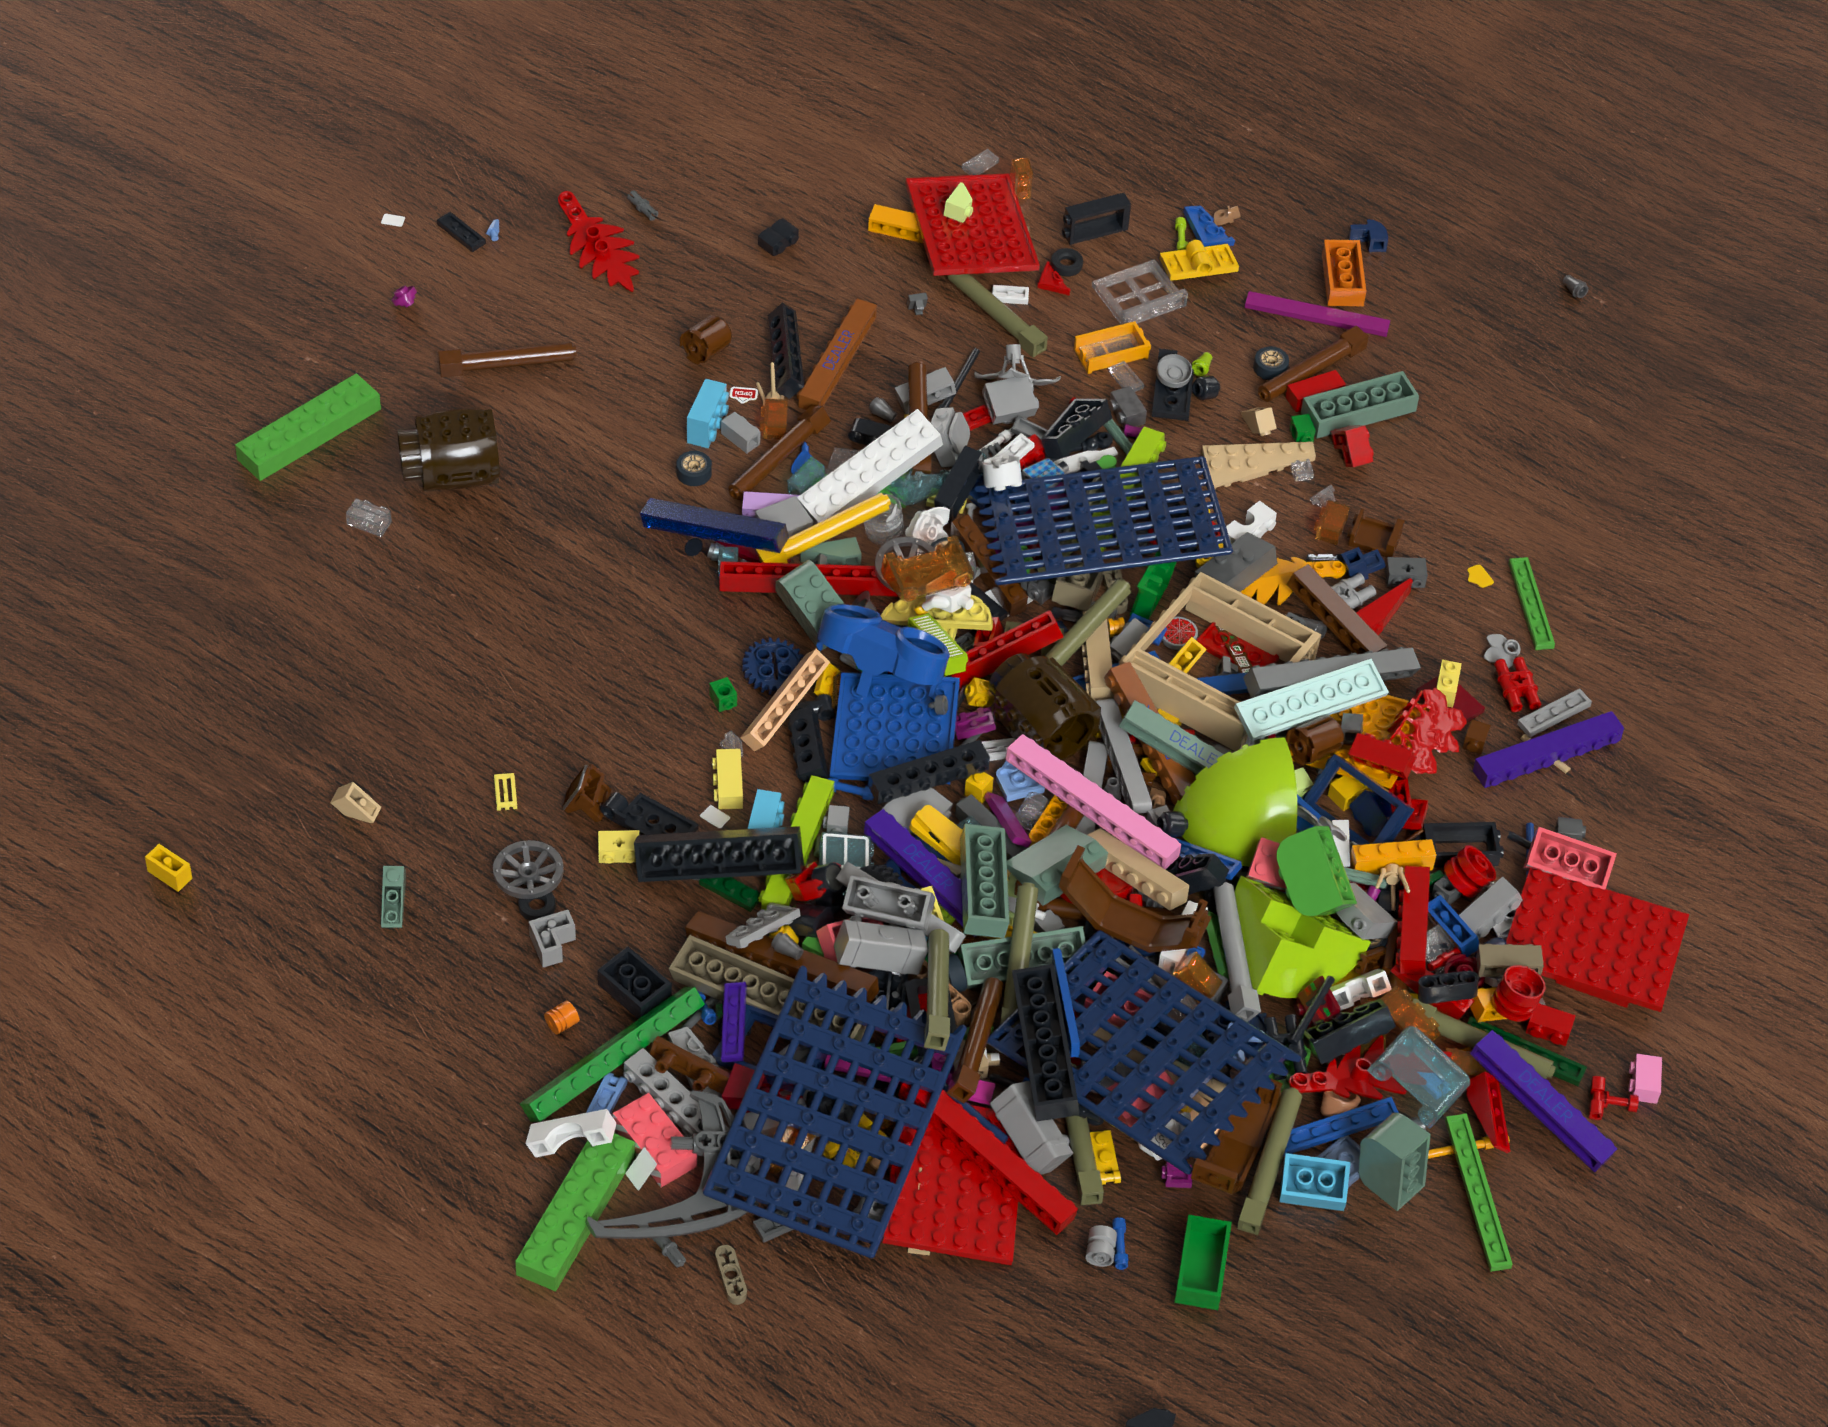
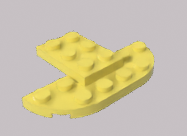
(976, 618)

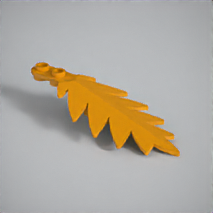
(1279, 575)

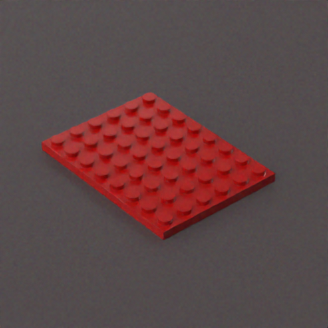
(987, 241)
(1599, 938)
(957, 1202)

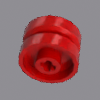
(1470, 871)

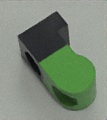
(1105, 462)

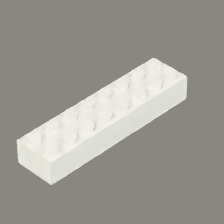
(872, 467)

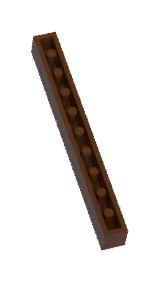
(760, 951)

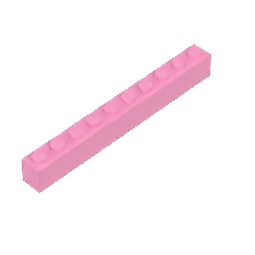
(1093, 801)

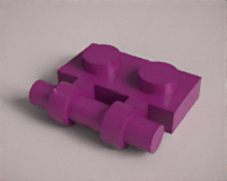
(974, 723)

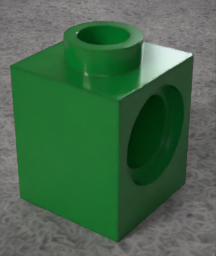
(1302, 428)
(723, 694)

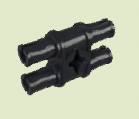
(1291, 1025)

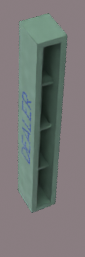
(1168, 738)

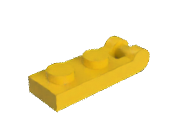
(1105, 1156)

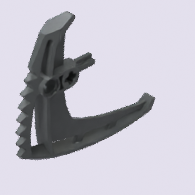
(712, 1135)

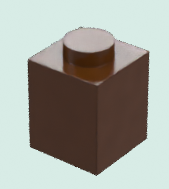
(1476, 736)

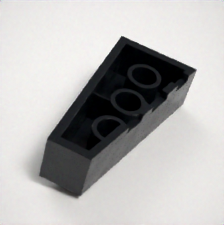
(1075, 425)
(1200, 871)
(1348, 1030)

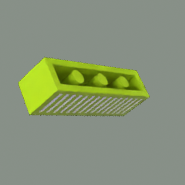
(958, 657)

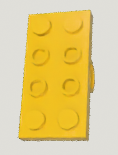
(1198, 261)

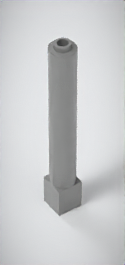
(1243, 999)

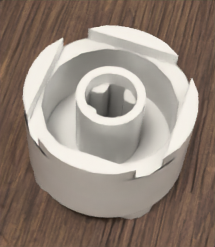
(1002, 472)

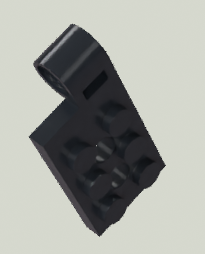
(1163, 395)
(640, 811)

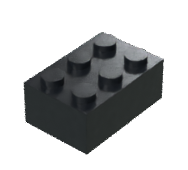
(634, 983)

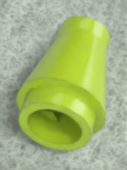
(1202, 364)

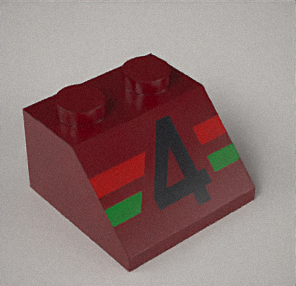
(1327, 1009)

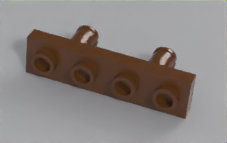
(696, 1068)

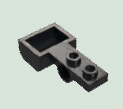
(817, 916)

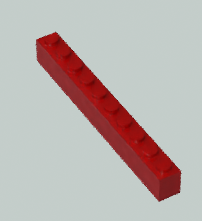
(763, 578)
(997, 1160)

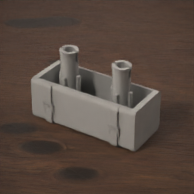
(889, 902)
(880, 946)
(1037, 1142)

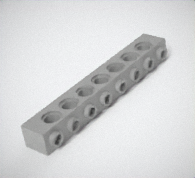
(644, 1064)

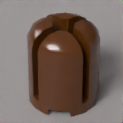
(706, 339)
(1315, 739)

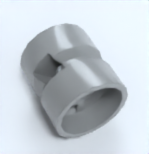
(1100, 1245)

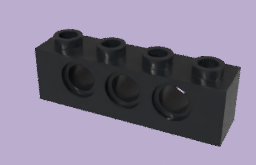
(807, 744)

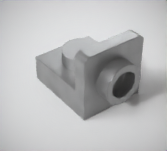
(1040, 591)

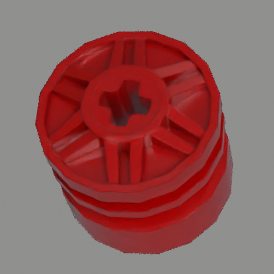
(1518, 993)

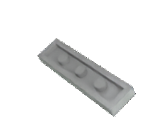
(1554, 713)

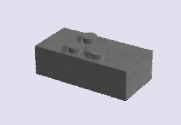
(1245, 565)

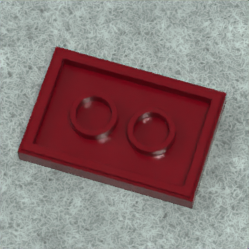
(1463, 700)

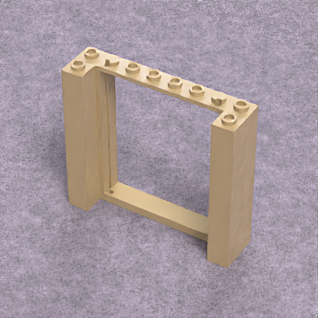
(1191, 699)

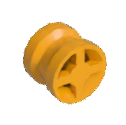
(1115, 627)

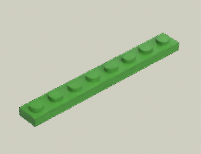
(1478, 1192)

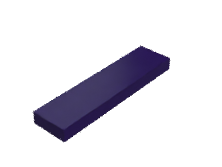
(733, 1022)

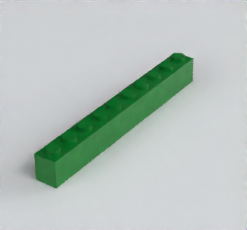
(611, 1054)

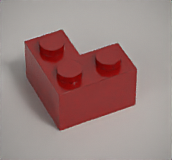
(1354, 444)

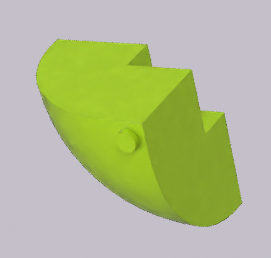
(1242, 800)
(1289, 948)

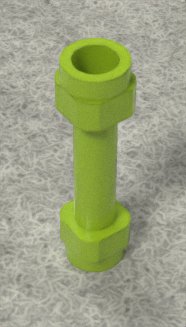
(1180, 226)

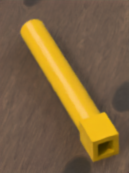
(827, 529)

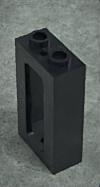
(1099, 226)
(960, 482)
(1464, 833)
(917, 987)

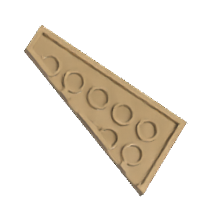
(1251, 461)

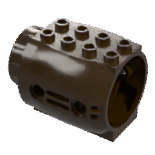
(450, 450)
(1044, 704)

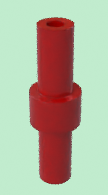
(1443, 958)

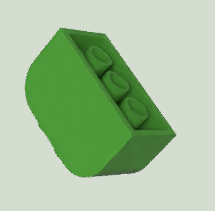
(1314, 873)

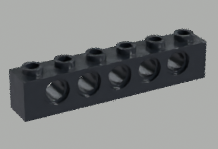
(786, 350)
(928, 772)

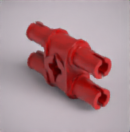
(1517, 684)

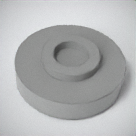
(1174, 371)

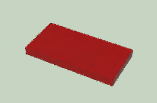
(1214, 644)

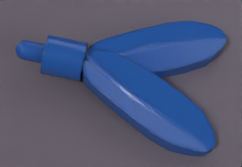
(801, 459)

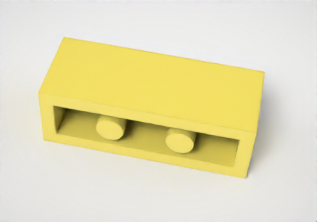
(728, 779)

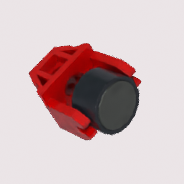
(815, 881)

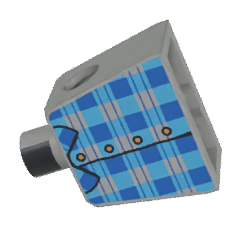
(1043, 469)

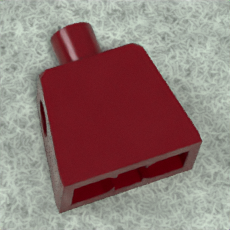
(738, 1084)

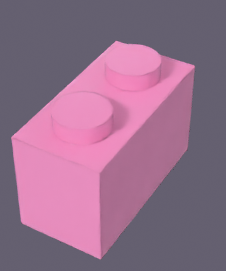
(1646, 1078)

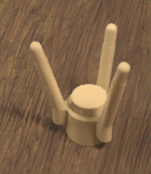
(773, 394)
(1392, 874)

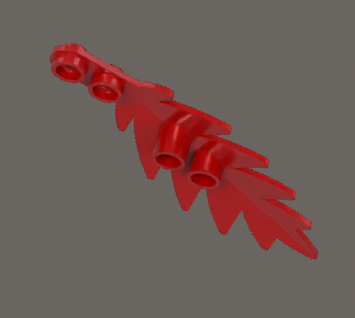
(598, 245)
(1350, 1076)

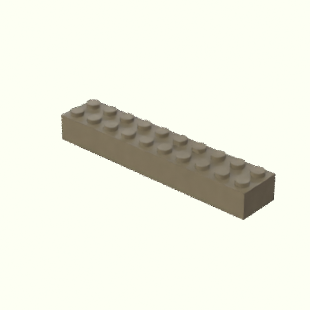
(711, 967)

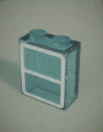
(845, 847)

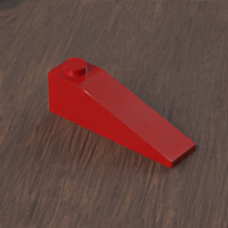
(1380, 611)
(1451, 1008)
(1487, 1103)

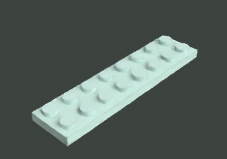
(1311, 699)

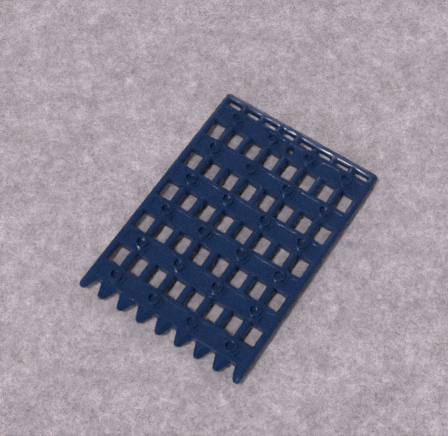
(1119, 515)
(1159, 1059)
(828, 1127)

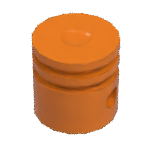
(561, 1017)

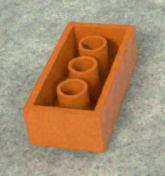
(1343, 273)

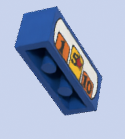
(1452, 924)

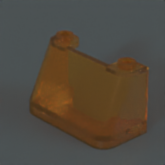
(928, 572)

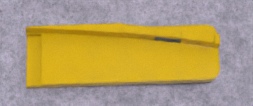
(949, 834)

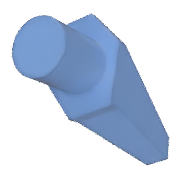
(493, 230)

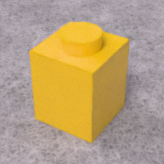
(979, 785)

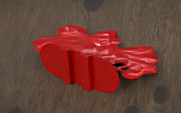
(1431, 728)

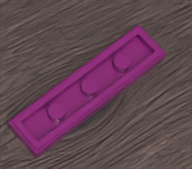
(1007, 819)

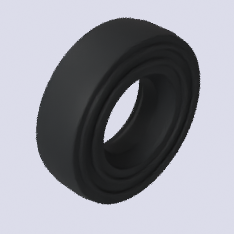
(1067, 270)
(531, 914)

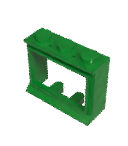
(1152, 588)

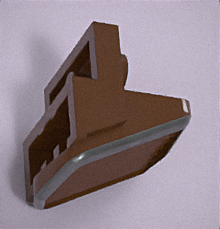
(587, 793)

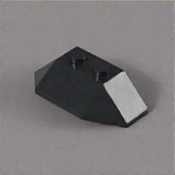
(892, 986)

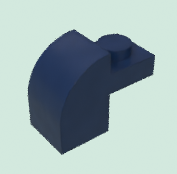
(1373, 233)
(1364, 564)

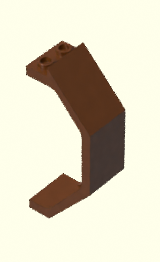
(1125, 919)
(1234, 1157)

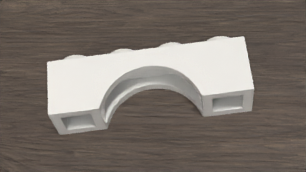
(548, 1136)

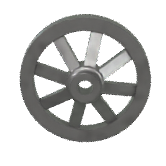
(895, 544)
(528, 871)

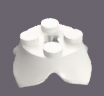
(928, 525)

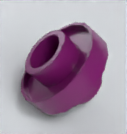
(404, 296)

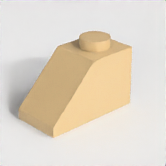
(1260, 420)
(355, 803)

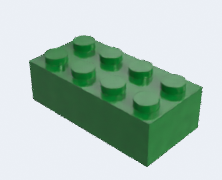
(1203, 1262)

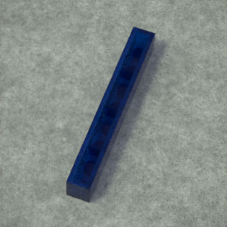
(714, 525)

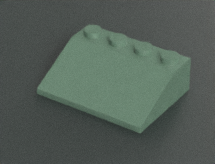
(1048, 858)

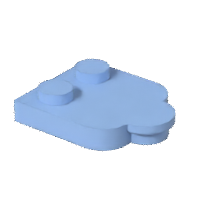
(1015, 783)

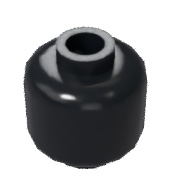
(1206, 387)
(1173, 823)

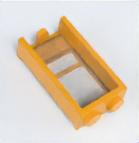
(1111, 346)

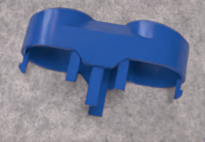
(883, 646)

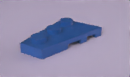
(1204, 227)

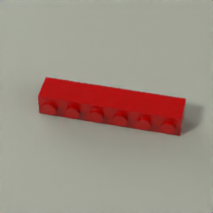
(1021, 639)
(1414, 921)

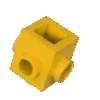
(978, 693)

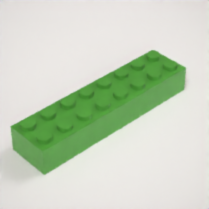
(308, 427)
(580, 1196)

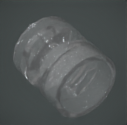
(1031, 809)

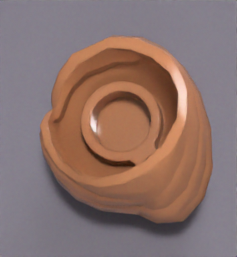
(1334, 1104)

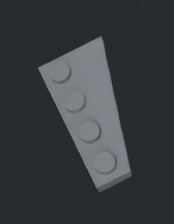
(765, 923)
(688, 1041)

